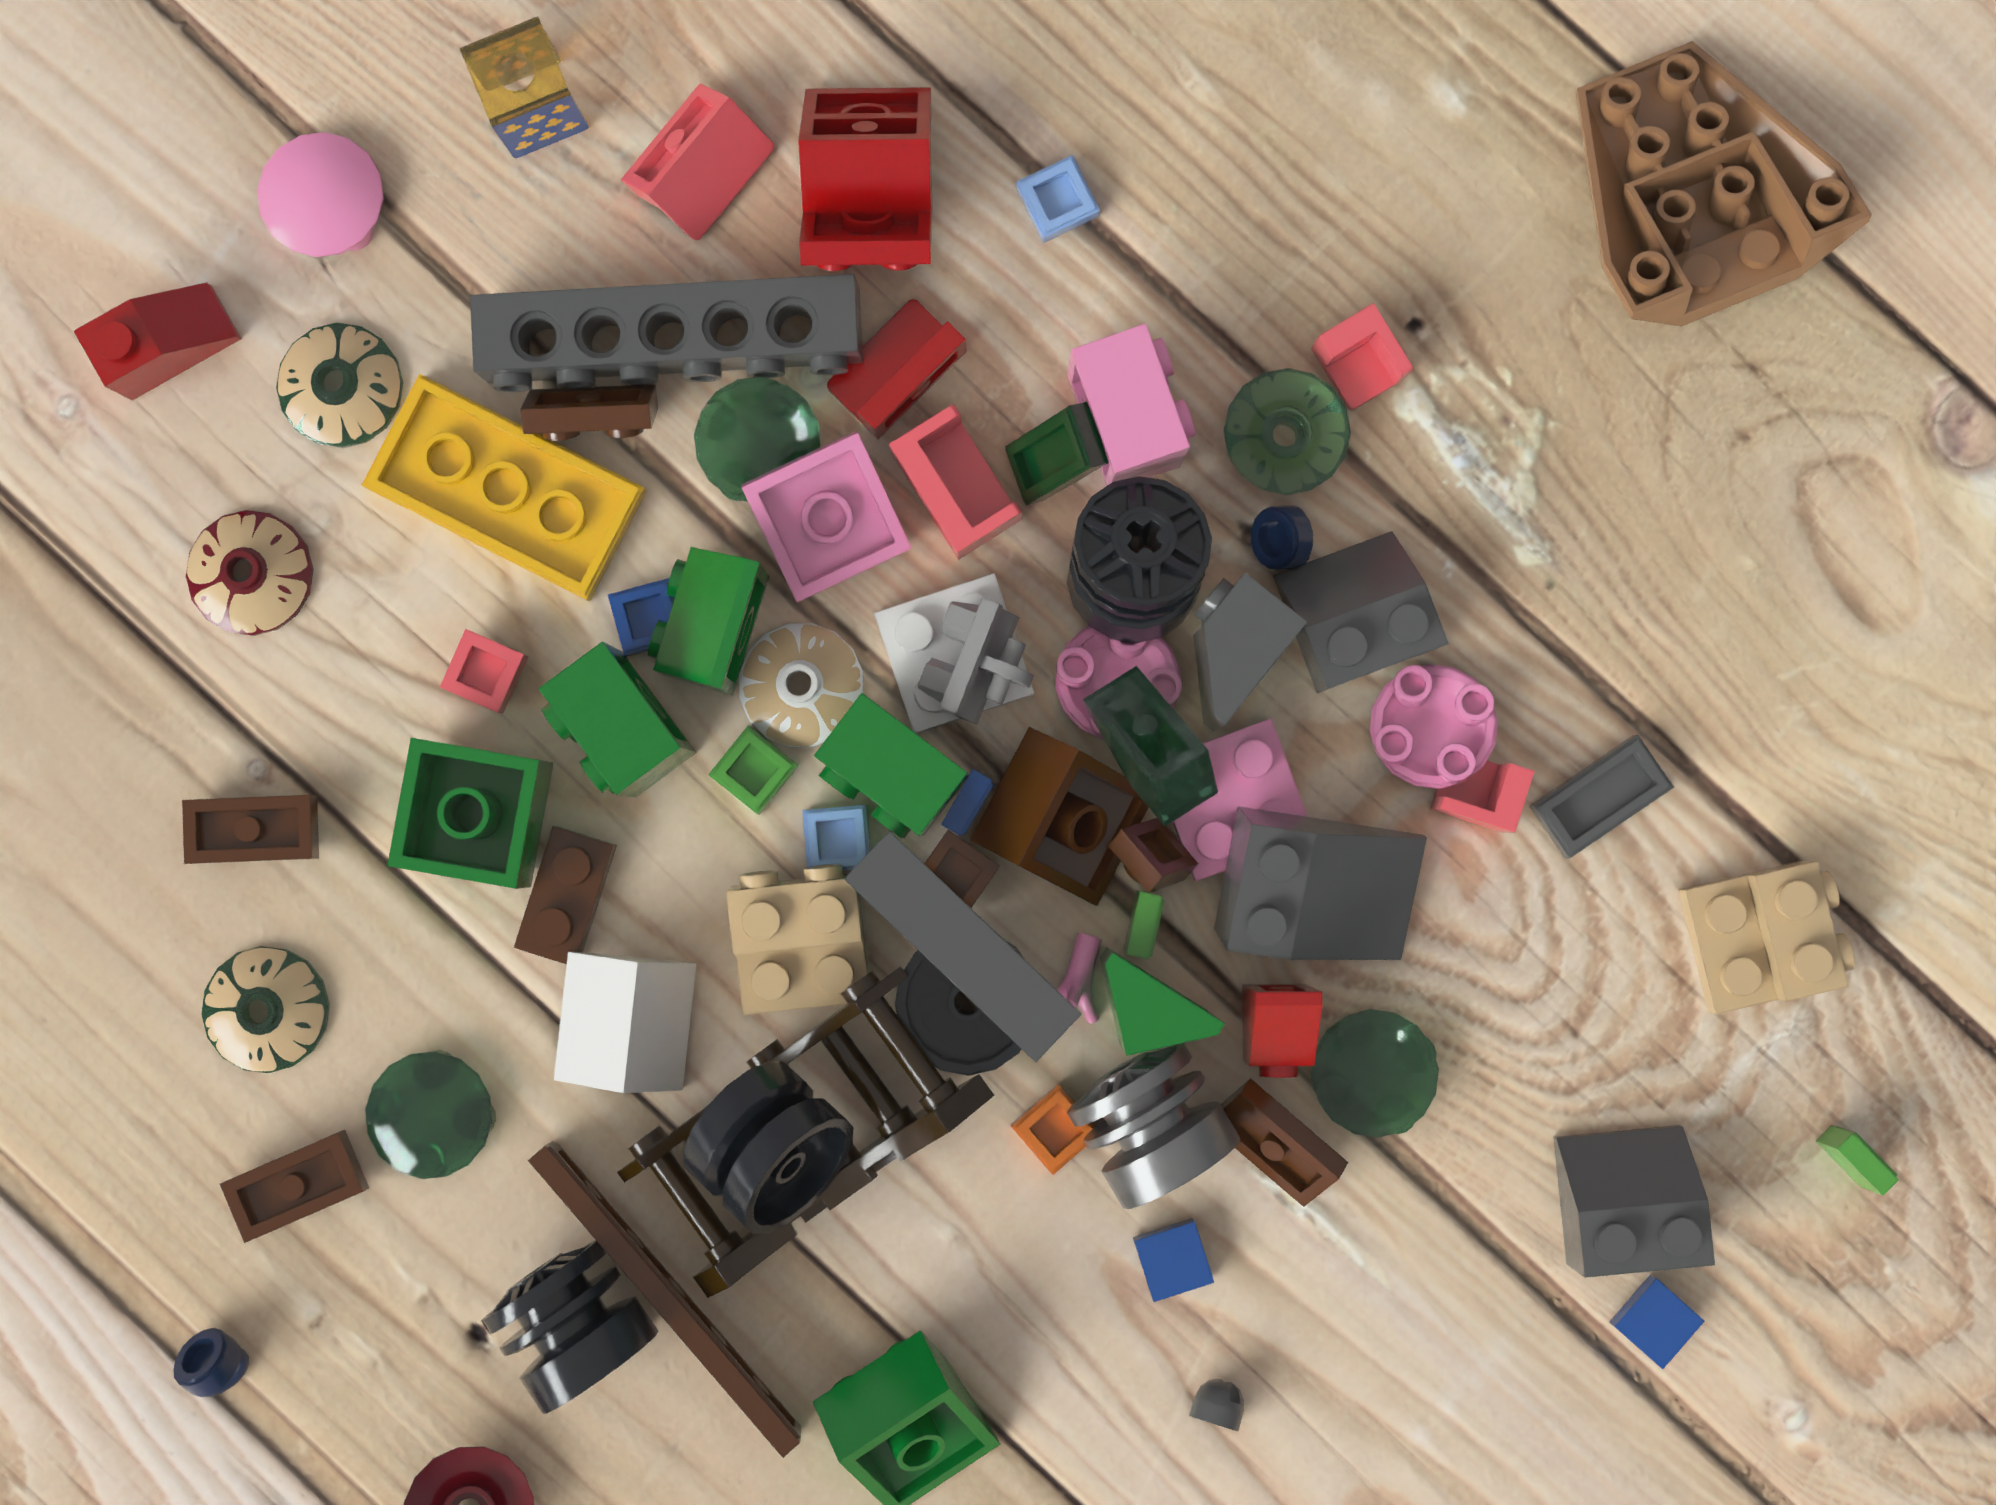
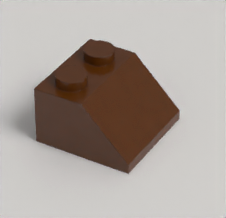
(1059, 815)

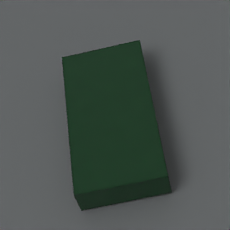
(1056, 453)

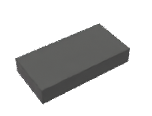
(1601, 796)

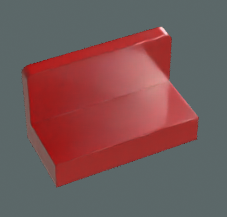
(897, 367)

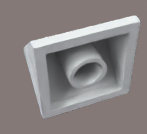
(624, 1022)

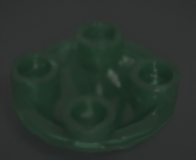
(751, 431)
(1375, 1073)
(429, 1114)

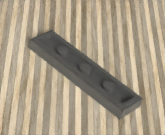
(962, 946)

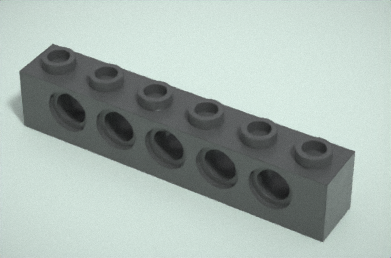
(508, 321)

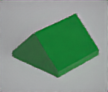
(1149, 1011)

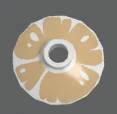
(765, 678)

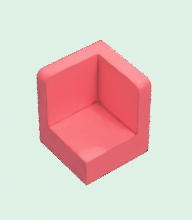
(1361, 357)
(1487, 798)

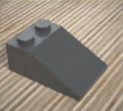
(1317, 888)

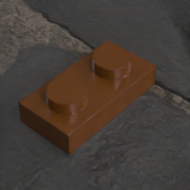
(567, 411)
(250, 829)
(565, 894)
(1282, 1144)
(294, 1186)

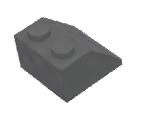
(1361, 611)
(1238, 644)
(1632, 1202)

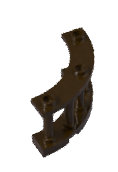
(900, 1128)

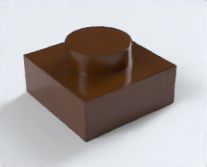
(1152, 855)
(961, 867)

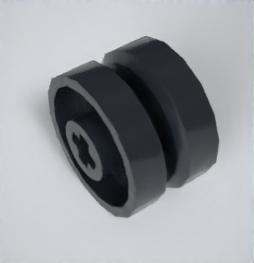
(948, 1037)
(767, 1146)

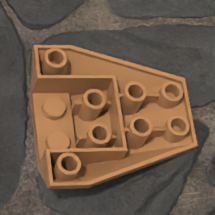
(1704, 188)

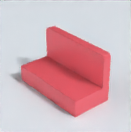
(699, 161)

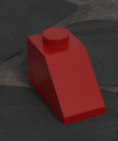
(156, 338)
(1280, 1027)

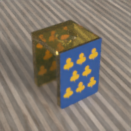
(529, 116)

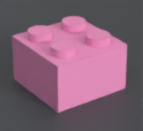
(1132, 403)

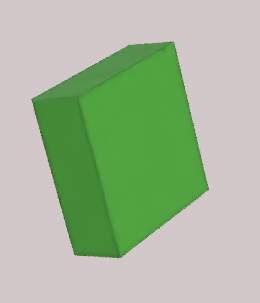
(753, 770)
(1143, 924)
(1858, 1159)

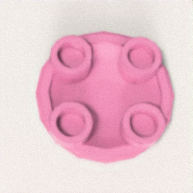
(321, 195)
(1095, 660)
(1433, 726)

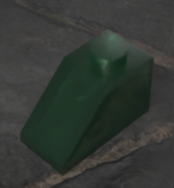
(1152, 746)

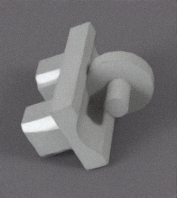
(985, 662)

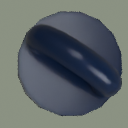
(1282, 537)
(210, 1363)

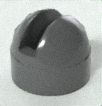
(1219, 1404)

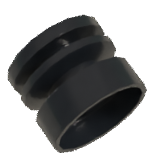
(1146, 591)
(569, 1326)

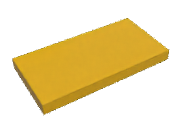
(504, 487)

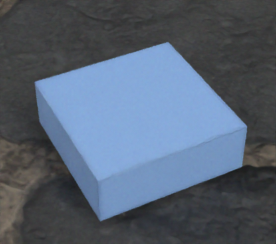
(1057, 199)
(836, 835)

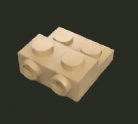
(1766, 936)
(796, 939)

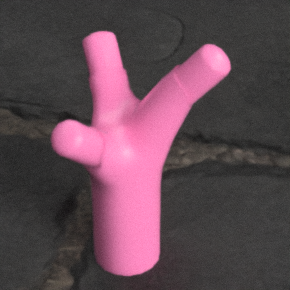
(1078, 977)

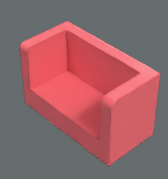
(954, 482)

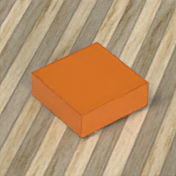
(1050, 1130)

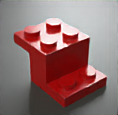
(866, 177)

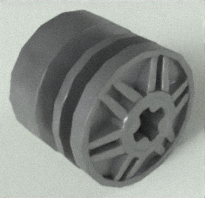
(1158, 1133)

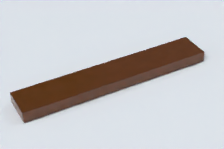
(667, 1297)

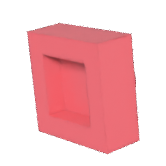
(484, 671)

